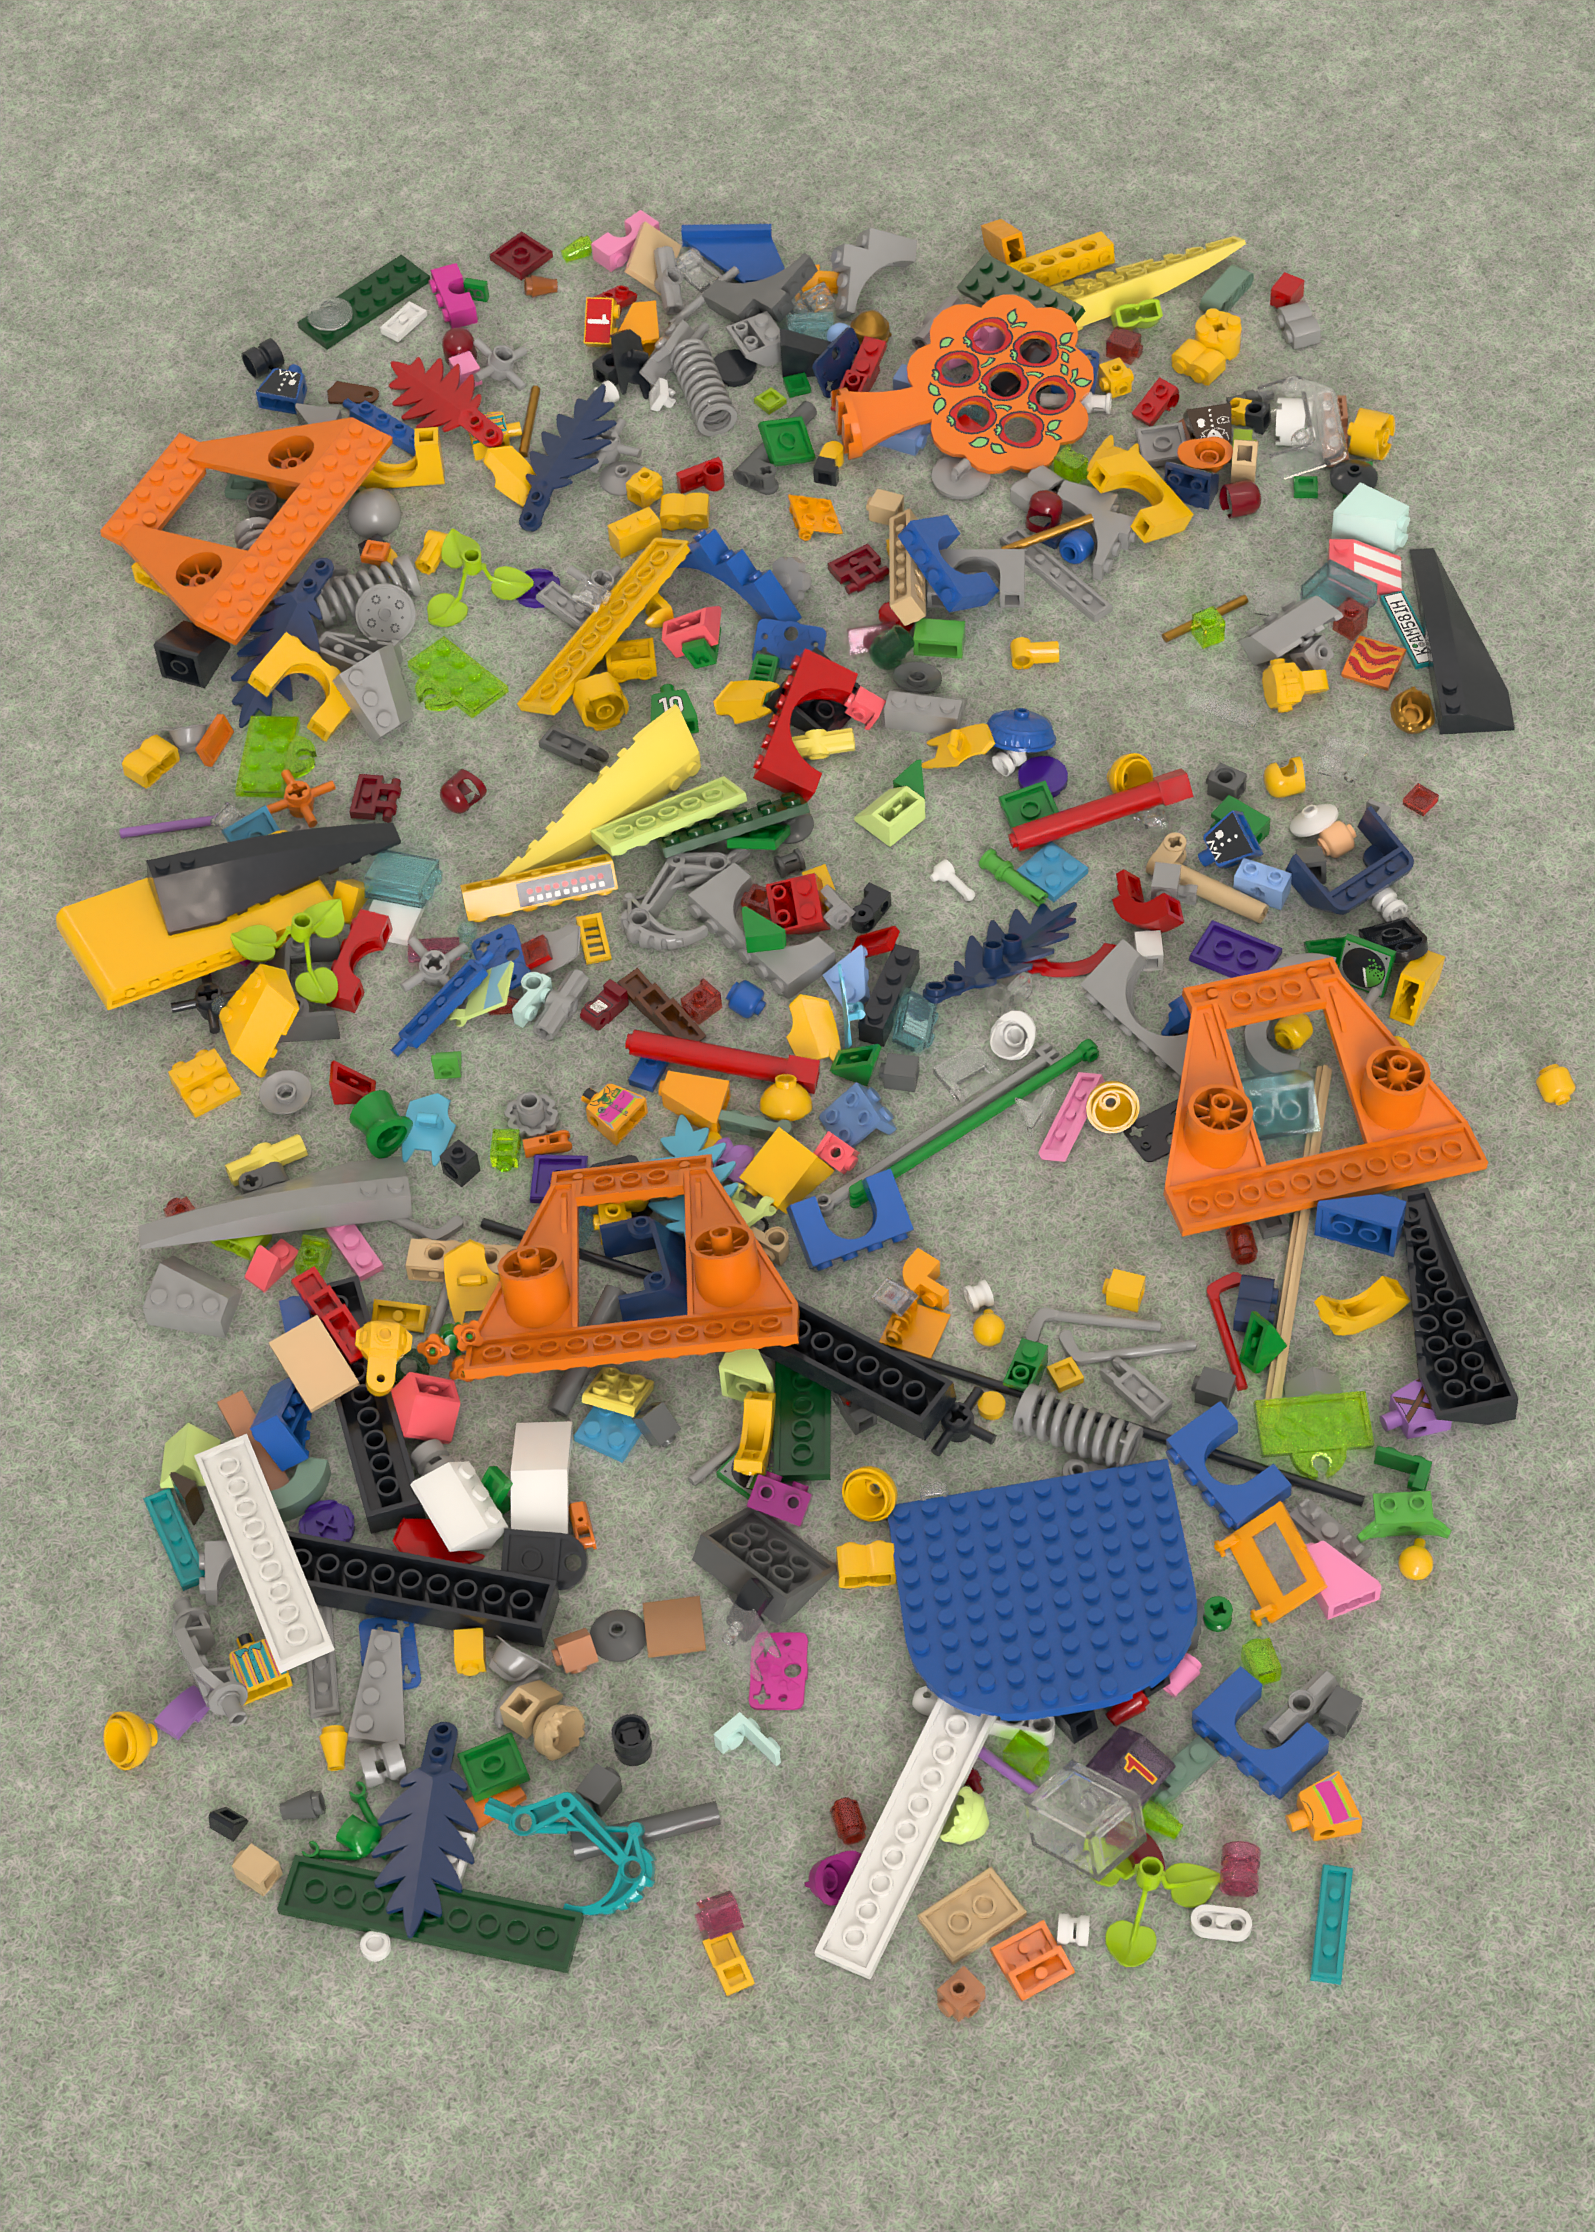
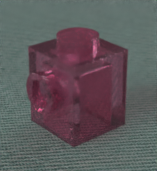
(718, 1915)

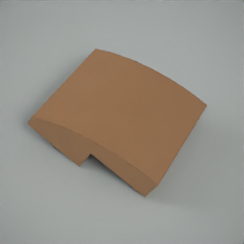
(674, 1626)

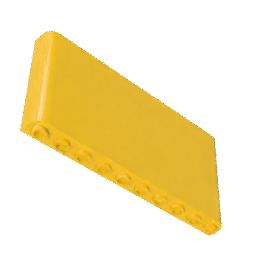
(131, 956)

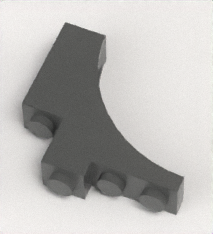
(770, 294)

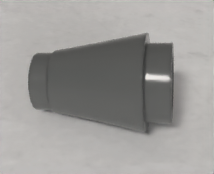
(304, 1806)

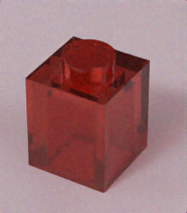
(1124, 344)
(1354, 619)

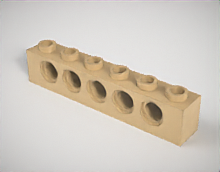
(906, 579)
(422, 1252)

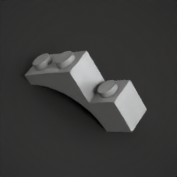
(218, 1564)

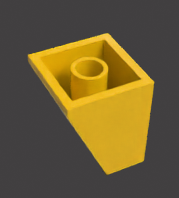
(784, 1171)

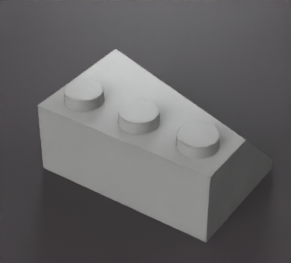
(1286, 629)
(376, 693)
(190, 1300)

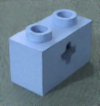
(1263, 883)

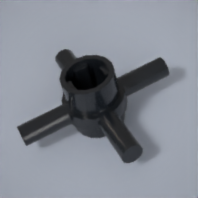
(203, 997)
(964, 1424)

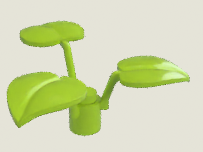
(459, 551)
(325, 920)
(1189, 1885)

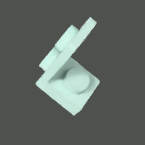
(733, 1733)

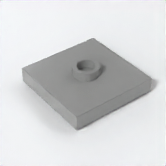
(1160, 443)

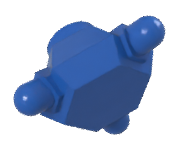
(1178, 1018)

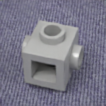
(1312, 653)

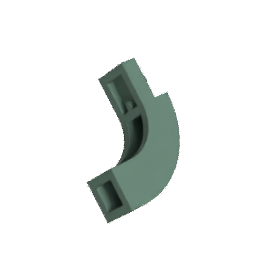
(303, 1489)

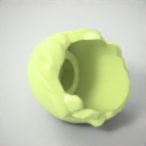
(967, 1819)

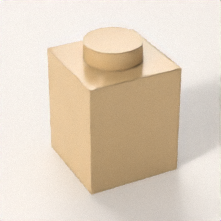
(884, 506)
(256, 1869)

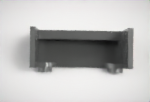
(307, 1024)

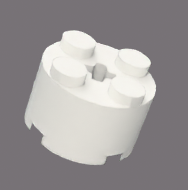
(1289, 419)

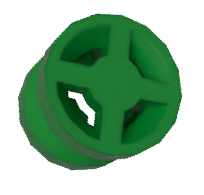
(1219, 1621)

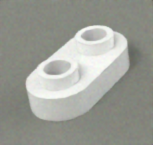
(1221, 1921)

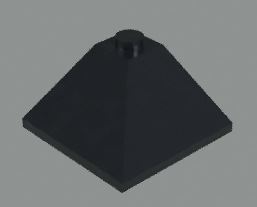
(815, 713)

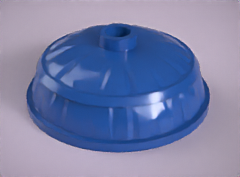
(1021, 731)

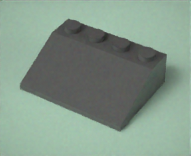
(762, 1548)

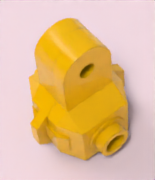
(1286, 684)
(382, 1346)

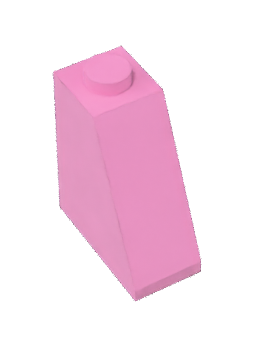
(1346, 1582)

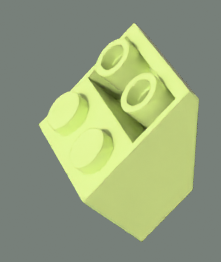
(893, 814)

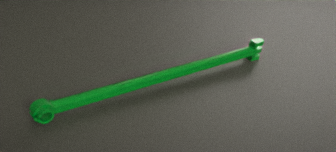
(1085, 1051)

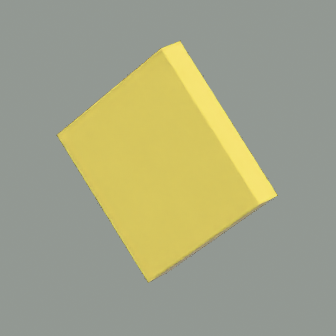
(618, 1391)

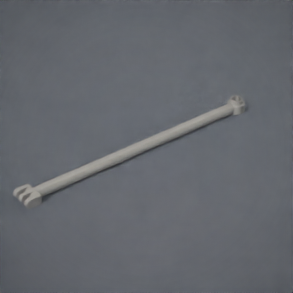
(1041, 1062)

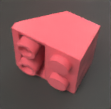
(691, 627)
(426, 1407)

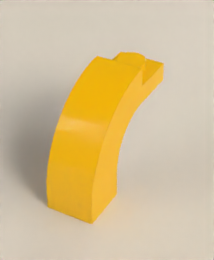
(1365, 1310)
(756, 1433)

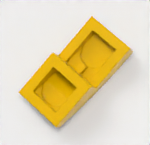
(728, 1963)

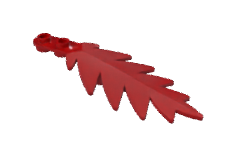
(443, 400)

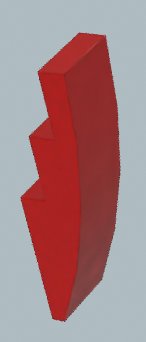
(333, 1314)

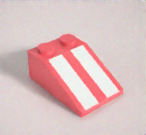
(1369, 562)

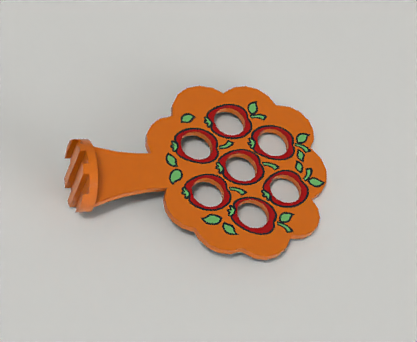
(875, 416)

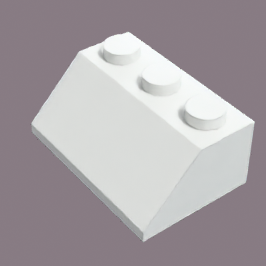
(460, 1507)

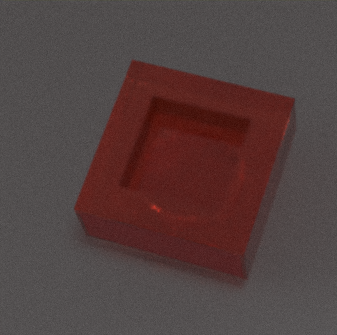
(1420, 799)
(536, 952)

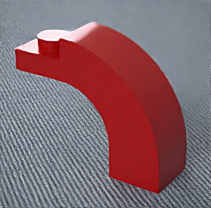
(1160, 913)

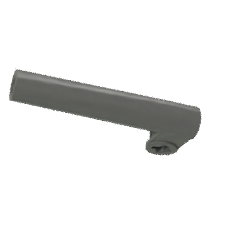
(756, 469)
(605, 1312)
(656, 1828)

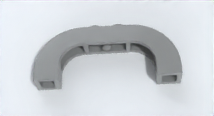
(1257, 1051)

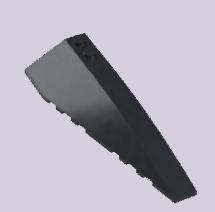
(1462, 675)
(227, 878)
(1452, 1340)

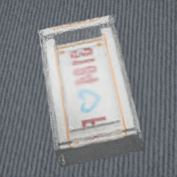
(894, 1296)

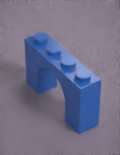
(956, 590)
(822, 1246)
(1235, 1503)
(1273, 1768)

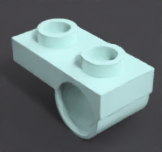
(535, 991)

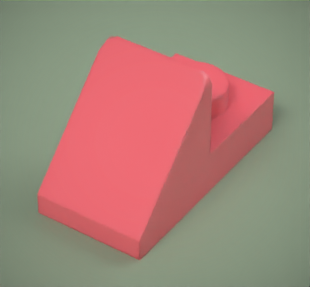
(270, 1264)

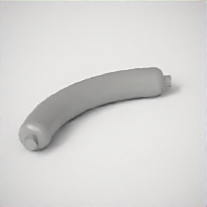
(498, 1721)

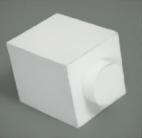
(1150, 946)

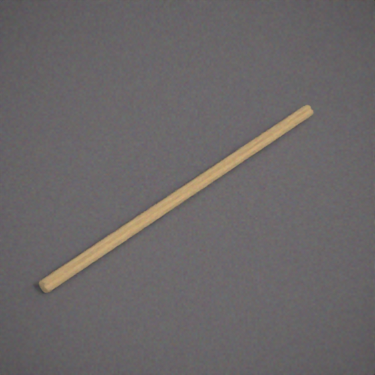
(1296, 1248)

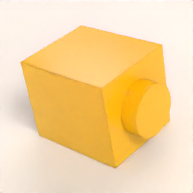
(1124, 1290)
(470, 1651)

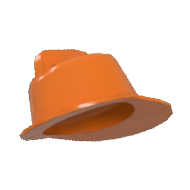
(1205, 453)

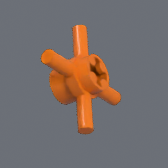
(300, 798)

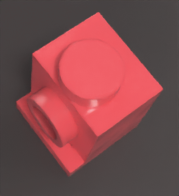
(864, 707)
(827, 1148)

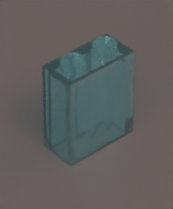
(402, 878)

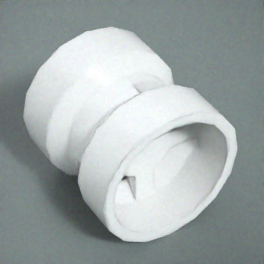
(1006, 761)
(1389, 905)
(1066, 1929)

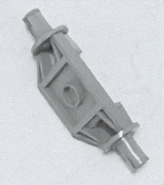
(216, 1685)

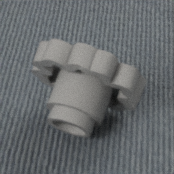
(792, 577)
(532, 1114)

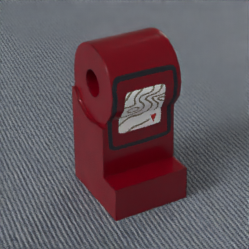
(605, 1005)

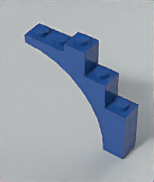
(736, 570)

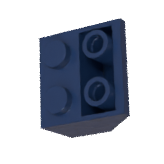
(1191, 484)

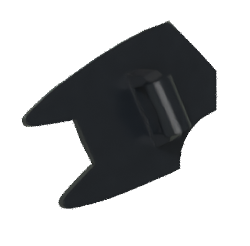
(629, 360)

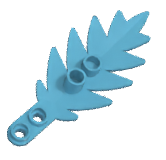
(687, 1144)

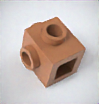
(574, 1651)
(960, 1995)

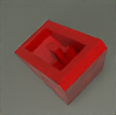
(348, 1085)

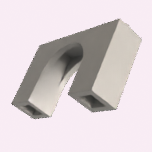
(1003, 564)

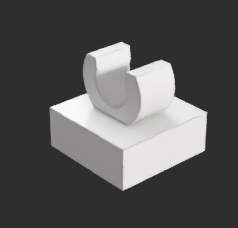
(661, 395)

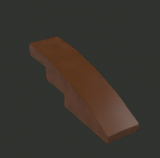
(658, 1008)

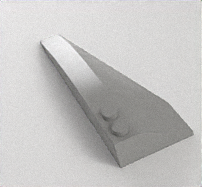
(323, 1199)

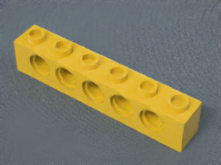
(1068, 260)

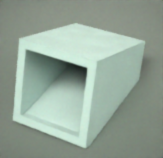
(1371, 519)

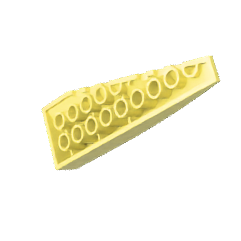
(1143, 279)
(640, 777)

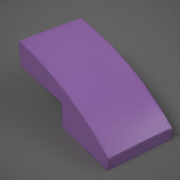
(182, 1713)

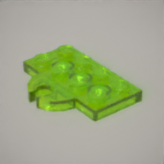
(454, 679)
(269, 749)
(1314, 1429)

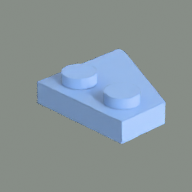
(855, 977)

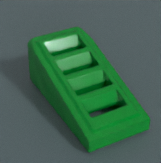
(765, 665)

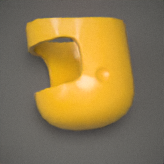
(1284, 781)

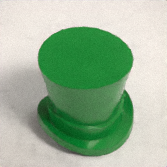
(380, 1123)

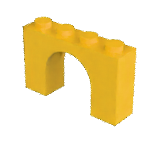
(423, 469)
(1131, 471)
(292, 657)

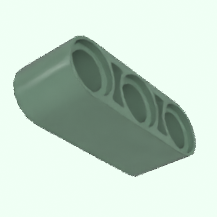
(1227, 289)

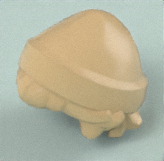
(558, 1731)

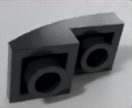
(754, 1596)

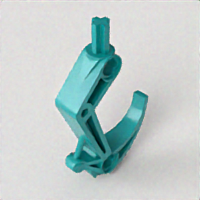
(570, 1805)

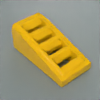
(590, 921)

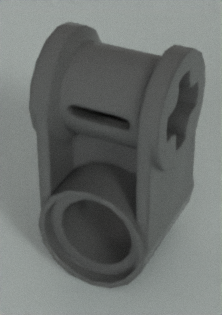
(263, 1177)

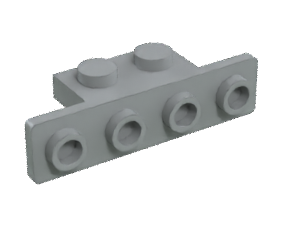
(659, 361)

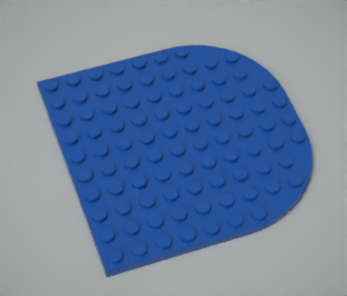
(1046, 1591)

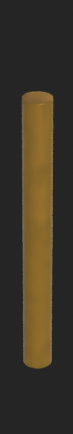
(529, 421)
(1051, 533)
(1223, 609)

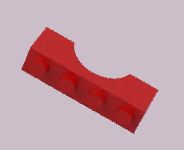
(367, 934)

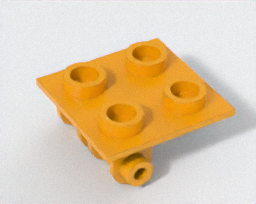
(813, 515)
(916, 1330)

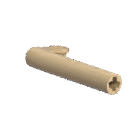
(1173, 852)

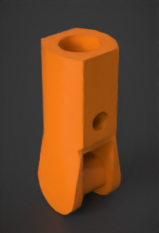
(551, 1143)
(582, 1524)

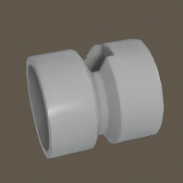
(430, 1456)
(392, 1759)

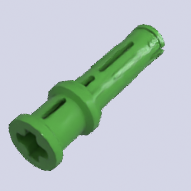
(1005, 872)

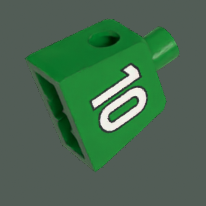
(667, 698)

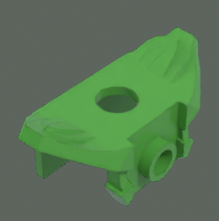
(1403, 1516)

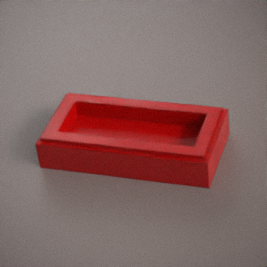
(878, 941)

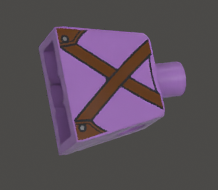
(1412, 1413)

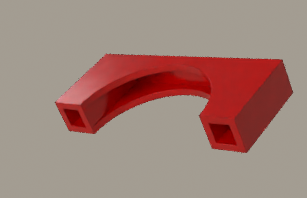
(780, 762)

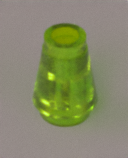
(577, 249)
(1161, 1820)

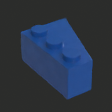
(283, 1425)

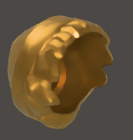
(872, 325)
(1412, 711)

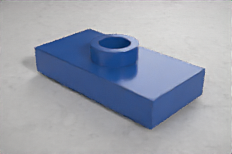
(647, 1074)

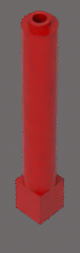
(1164, 790)
(723, 1058)

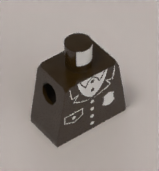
(1209, 422)

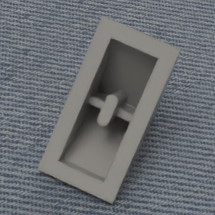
(1312, 1382)

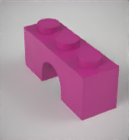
(451, 296)

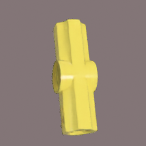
(820, 743)
(264, 1153)

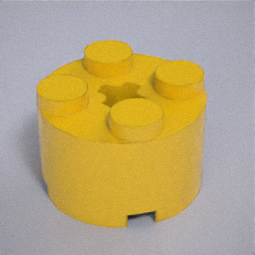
(1220, 332)
(1371, 434)
(600, 701)

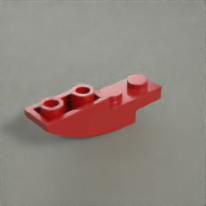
(865, 366)

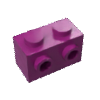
(780, 1499)

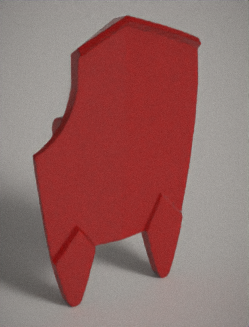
(423, 1539)

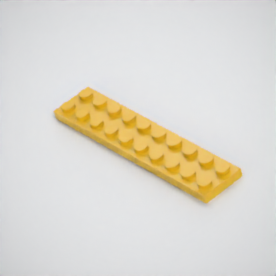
(605, 626)

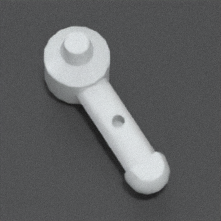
(944, 872)

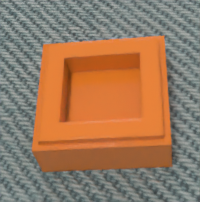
(375, 552)

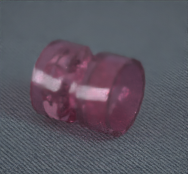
(1239, 1870)

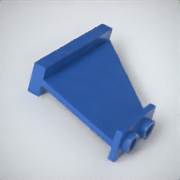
(738, 245)

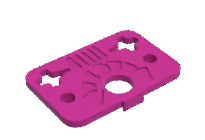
(775, 1681)

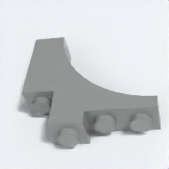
(857, 263)
(1110, 529)

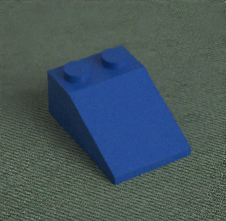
(1363, 1222)

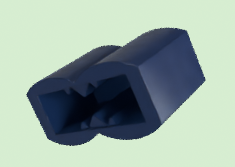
(1254, 1295)

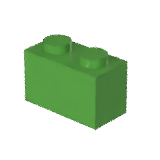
(939, 638)

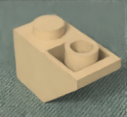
(1244, 460)
(525, 1705)

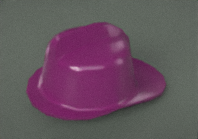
(831, 1875)

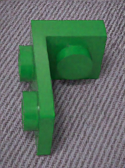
(701, 653)
(1415, 1465)

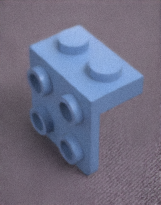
(857, 1115)

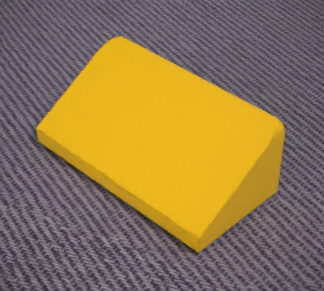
(410, 1315)

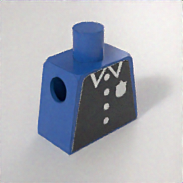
(282, 390)
(1230, 842)

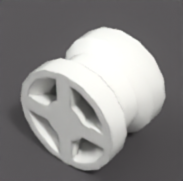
(611, 392)
(978, 1296)

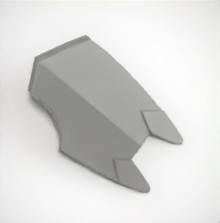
(563, 945)

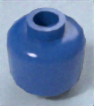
(1076, 546)
(746, 999)

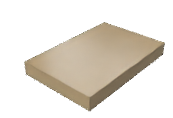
(642, 260)
(314, 1363)
(971, 1915)

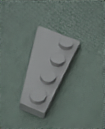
(380, 1696)

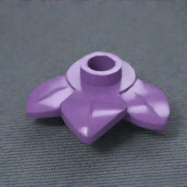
(740, 1154)

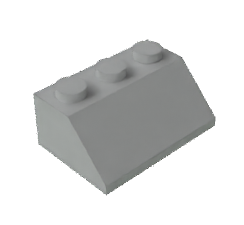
(923, 712)

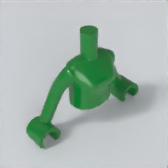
(355, 1834)

